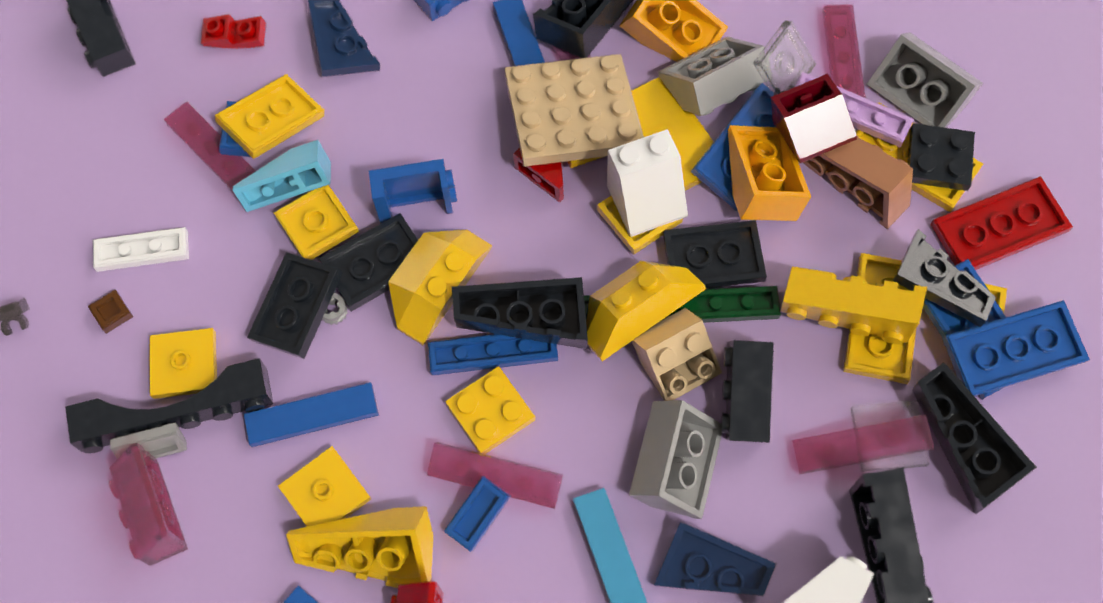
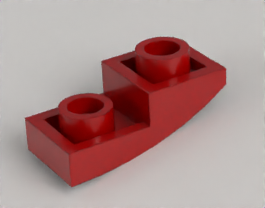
(233, 34)

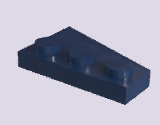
(337, 40)
(712, 564)

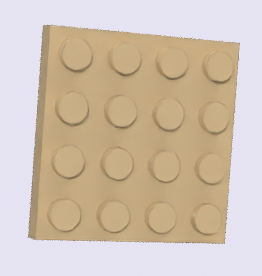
(572, 108)

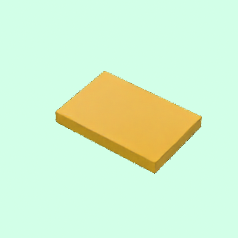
(269, 116)

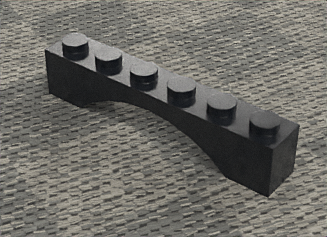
(236, 390)

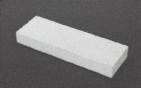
(140, 249)

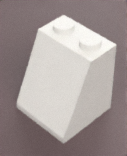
(647, 182)
(839, 583)

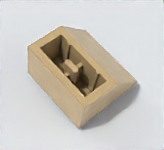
(677, 354)

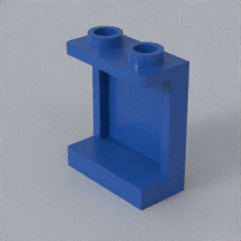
(411, 185)

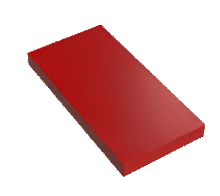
(1002, 224)

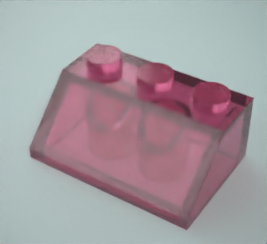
(146, 506)

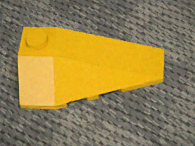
(379, 545)

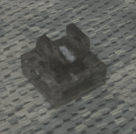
(14, 311)

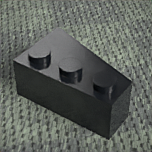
(101, 34)

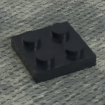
(941, 156)

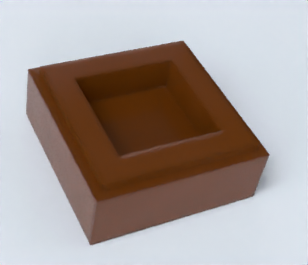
(110, 311)

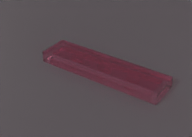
(843, 48)
(205, 144)
(863, 444)
(516, 479)

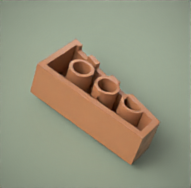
(868, 175)

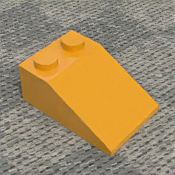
(673, 26)
(765, 175)

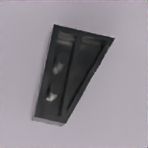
(747, 391)

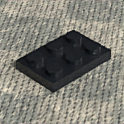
(718, 253)
(371, 260)
(295, 305)

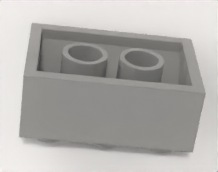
(713, 75)
(923, 82)
(676, 459)

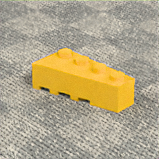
(854, 304)

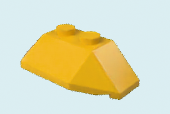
(426, 277)
(636, 304)

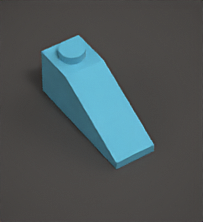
(286, 176)

